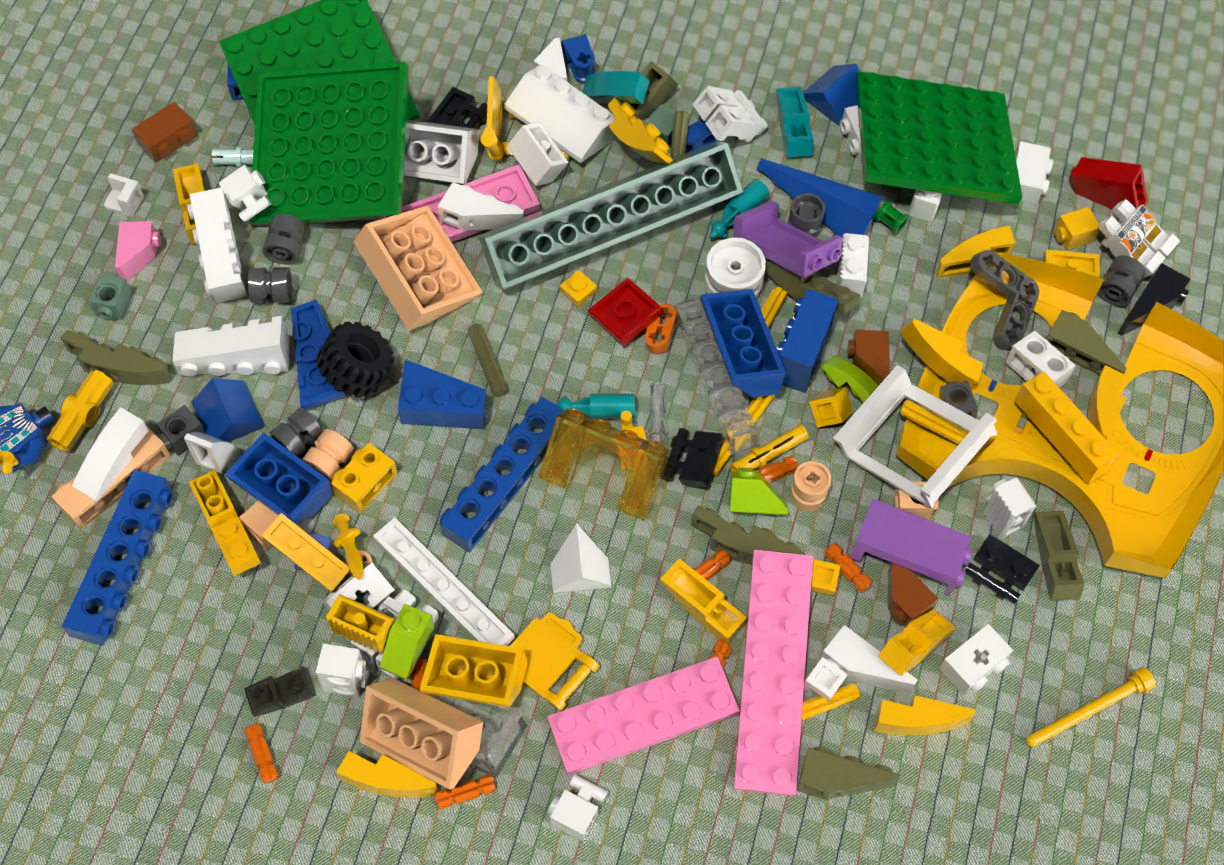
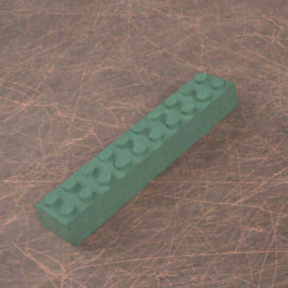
(610, 214)

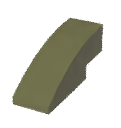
(1058, 556)

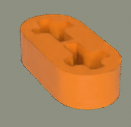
(666, 330)

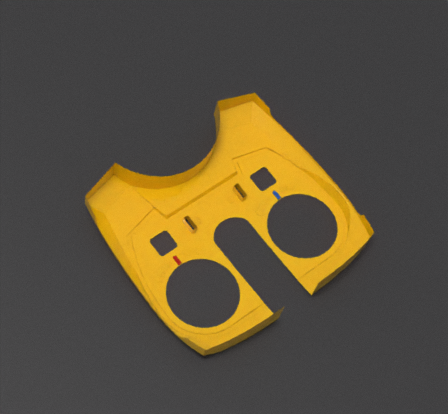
(1130, 527)

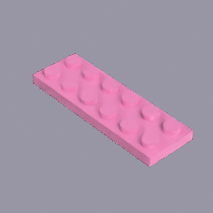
(506, 186)
(643, 715)

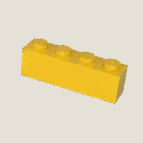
(1066, 427)

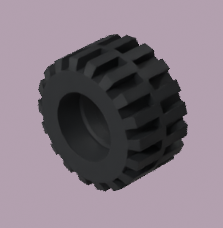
(355, 359)

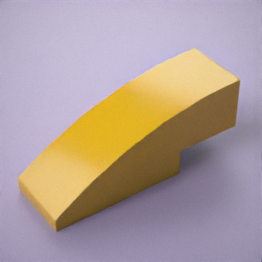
(188, 181)
(959, 258)
(941, 353)
(1105, 402)
(703, 601)
(916, 641)
(921, 717)
(385, 777)

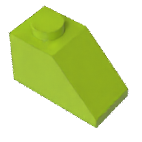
(754, 494)
(406, 641)

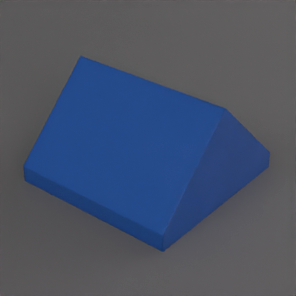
(834, 91)
(226, 409)

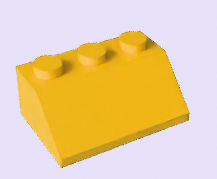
(474, 671)

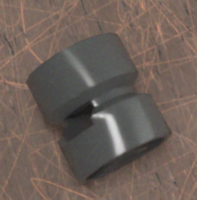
(807, 213)
(283, 239)
(1121, 280)
(270, 285)
(298, 432)

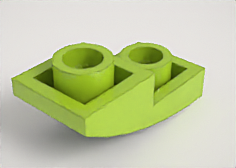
(841, 371)

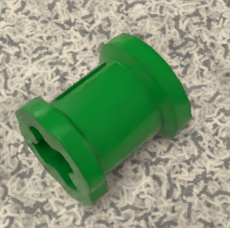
(891, 217)

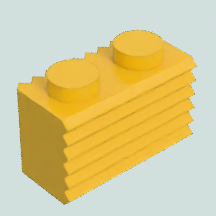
(360, 623)

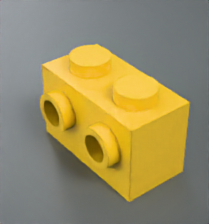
(363, 477)

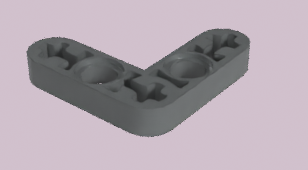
(1013, 290)

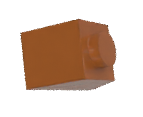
(870, 353)
(907, 595)

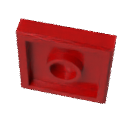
(625, 311)

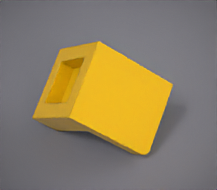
(831, 407)

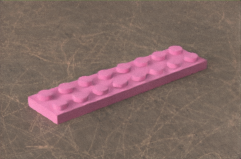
(773, 673)

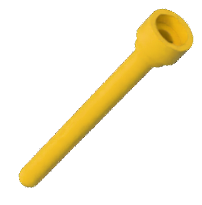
(1140, 681)

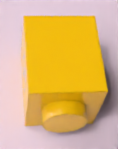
(1076, 228)

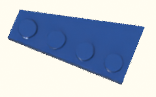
(309, 336)

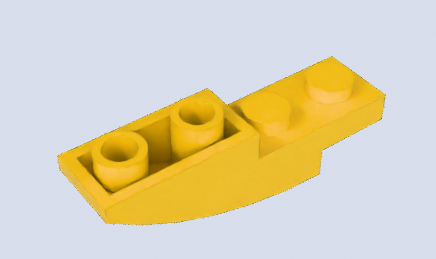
(637, 134)
(224, 523)

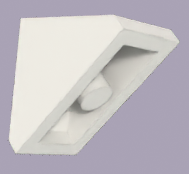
(579, 564)

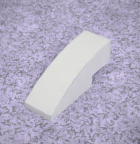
(211, 451)
(109, 454)

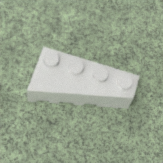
(217, 245)
(233, 349)

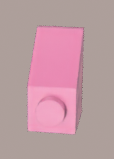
(135, 247)

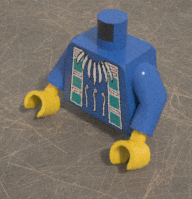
(21, 436)

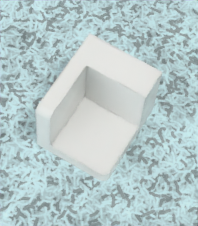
(124, 196)
(825, 679)

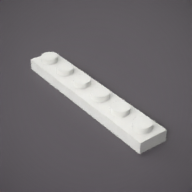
(441, 584)

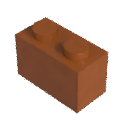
(164, 132)

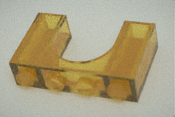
(643, 459)

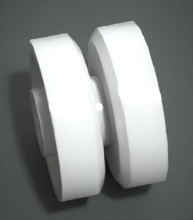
(734, 266)

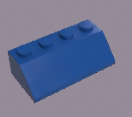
(744, 342)

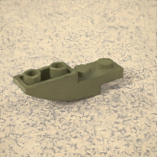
(797, 286)
(121, 365)
(734, 539)

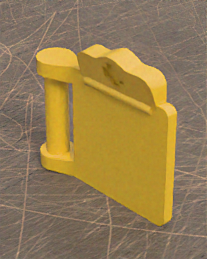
(493, 130)
(550, 650)

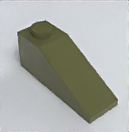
(658, 90)
(1082, 344)

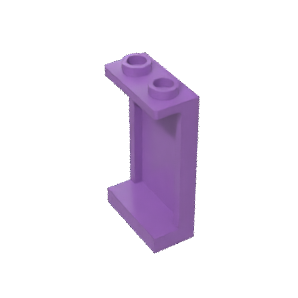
(784, 242)
(913, 543)

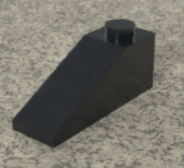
(1165, 288)

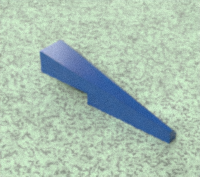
(846, 207)

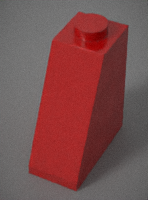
(1109, 182)

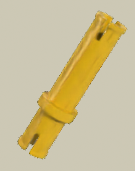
(794, 436)

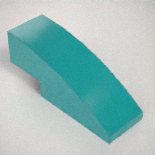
(622, 85)
(794, 122)

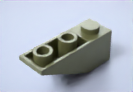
(835, 777)

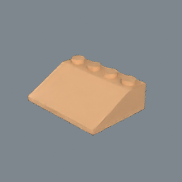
(416, 266)

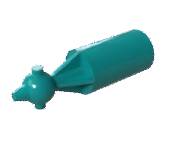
(753, 195)
(601, 405)

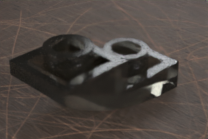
(280, 692)

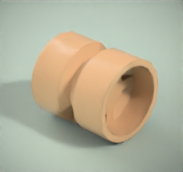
(329, 453)
(810, 486)

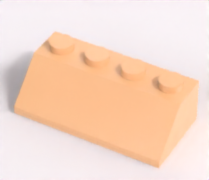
(419, 731)

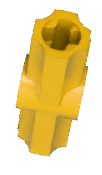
(80, 411)

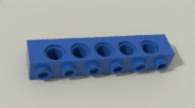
(469, 531)
(97, 627)

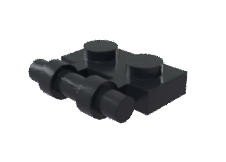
(455, 107)
(700, 458)
(1005, 563)

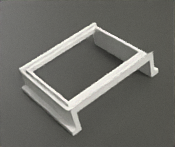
(882, 404)

